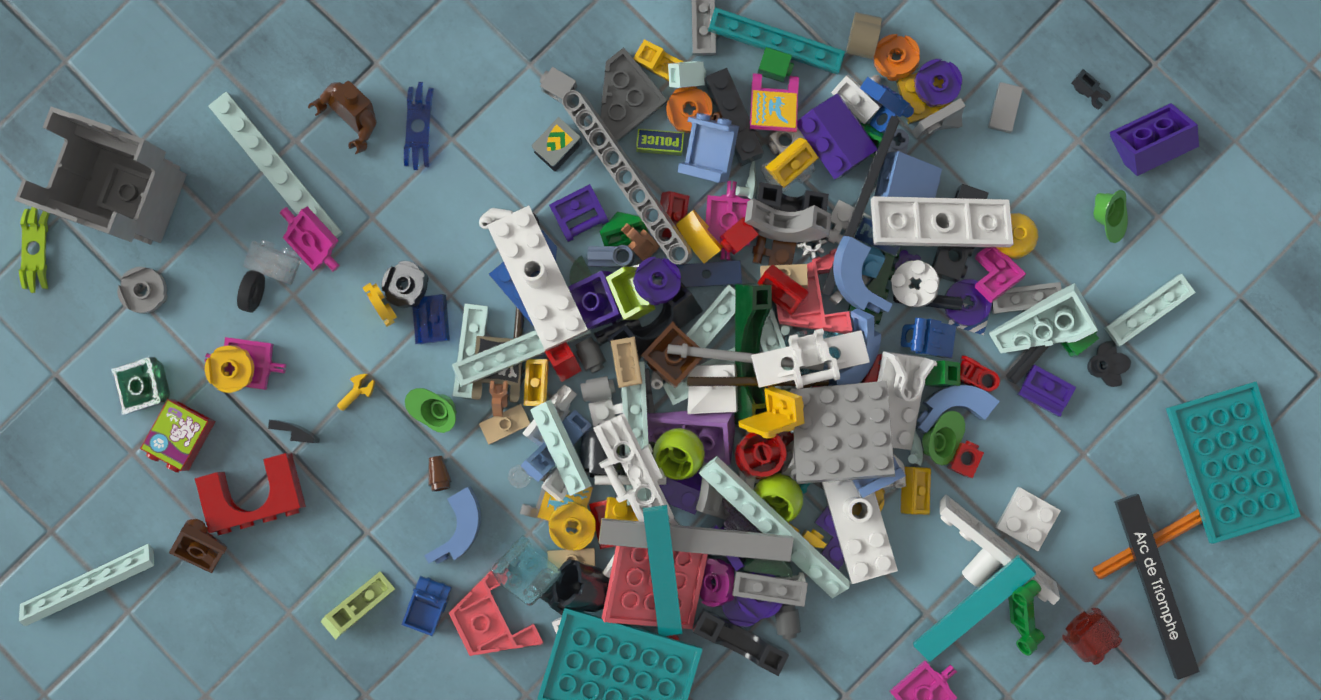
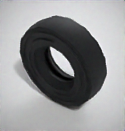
(251, 291)

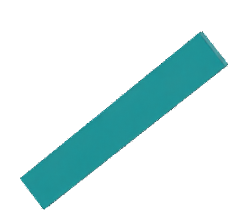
(764, 35)
(662, 570)
(974, 608)

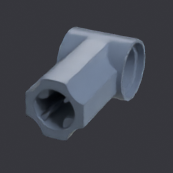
(607, 256)

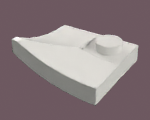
(713, 398)

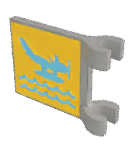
(548, 504)

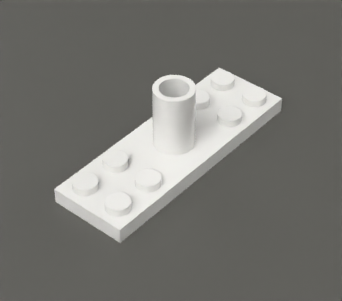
(941, 222)
(545, 295)
(861, 536)
(994, 550)

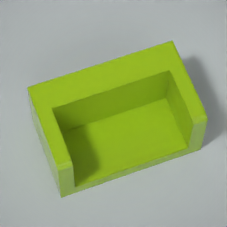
(627, 299)

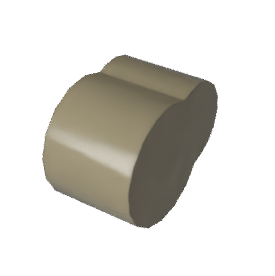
(864, 35)

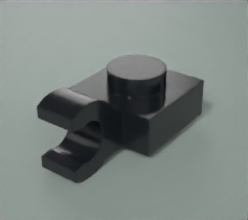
(1089, 86)

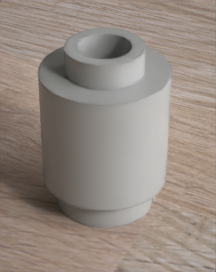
(598, 389)

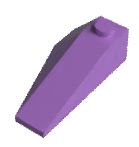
(713, 429)

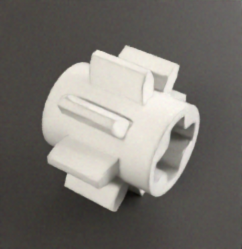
(807, 249)

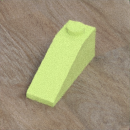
(357, 605)

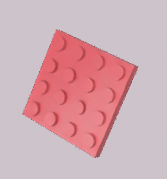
(631, 590)

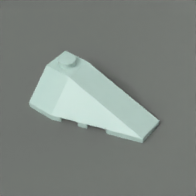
(1053, 320)

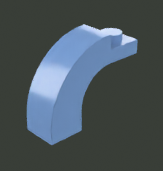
(848, 276)
(865, 322)
(968, 397)
(541, 461)
(468, 525)

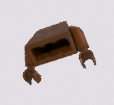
(352, 108)

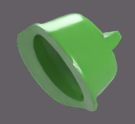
(1112, 213)
(431, 409)
(944, 438)

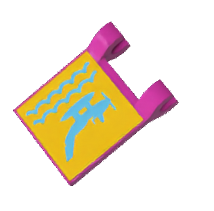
(774, 107)

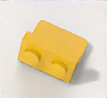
(782, 414)

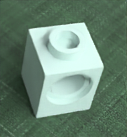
(686, 74)

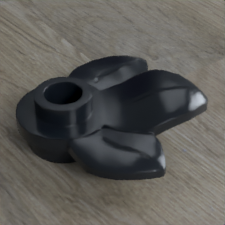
(1111, 362)

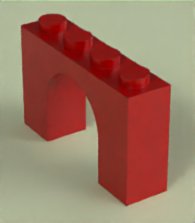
(223, 513)

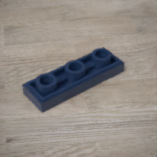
(721, 273)

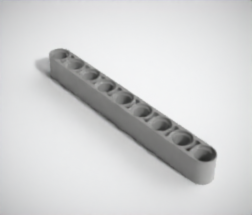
(617, 171)

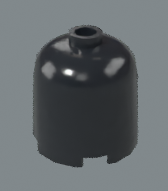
(593, 453)
(581, 586)

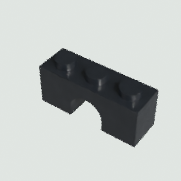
(773, 197)

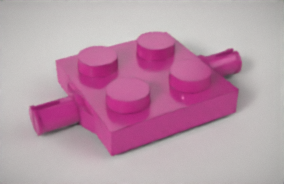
(724, 212)
(310, 238)
(262, 358)
(925, 684)

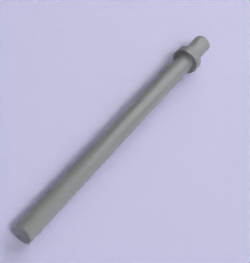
(686, 350)

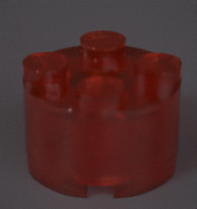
(1092, 636)

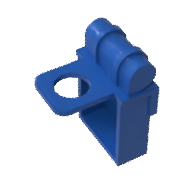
(892, 103)
(930, 337)
(426, 605)

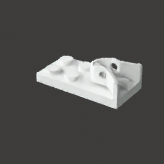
(905, 385)

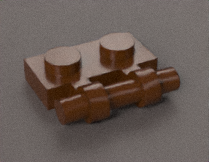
(780, 253)

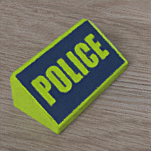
(659, 142)

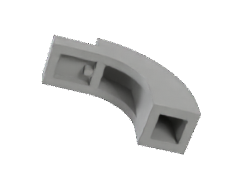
(788, 226)

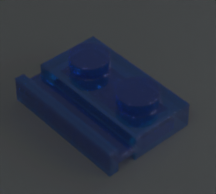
(431, 320)

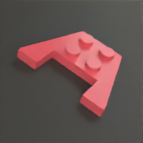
(811, 312)
(483, 625)

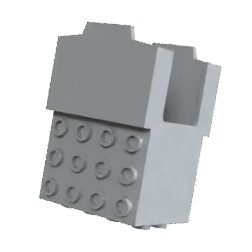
(107, 180)

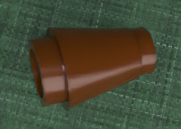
(438, 475)

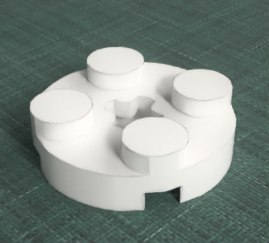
(928, 287)

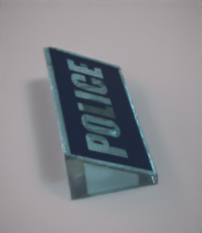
(865, 235)

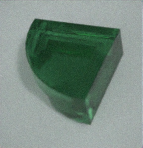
(579, 271)

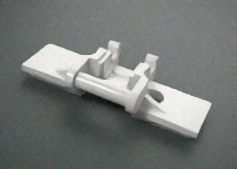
(808, 352)
(637, 464)

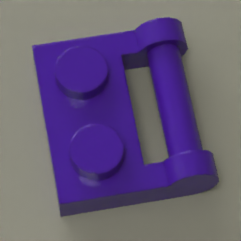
(574, 206)

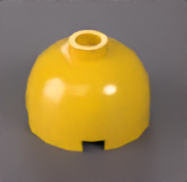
(1024, 236)

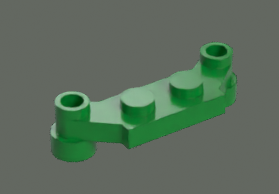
(1022, 616)

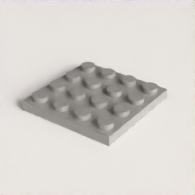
(844, 433)

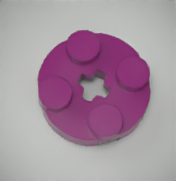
(724, 577)

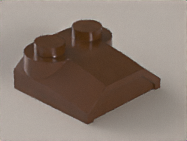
(670, 366)
(198, 546)

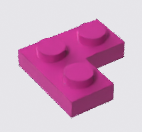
(1002, 273)

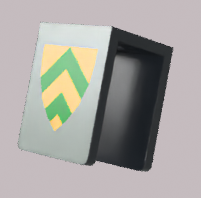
(557, 144)

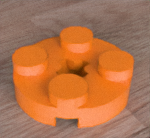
(896, 68)
(678, 102)

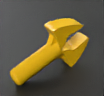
(356, 391)

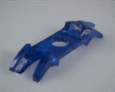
(418, 139)

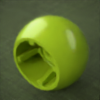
(679, 453)
(781, 494)

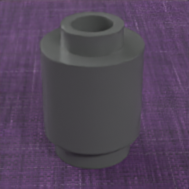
(590, 355)
(788, 621)

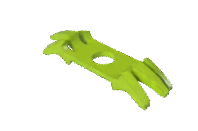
(38, 261)

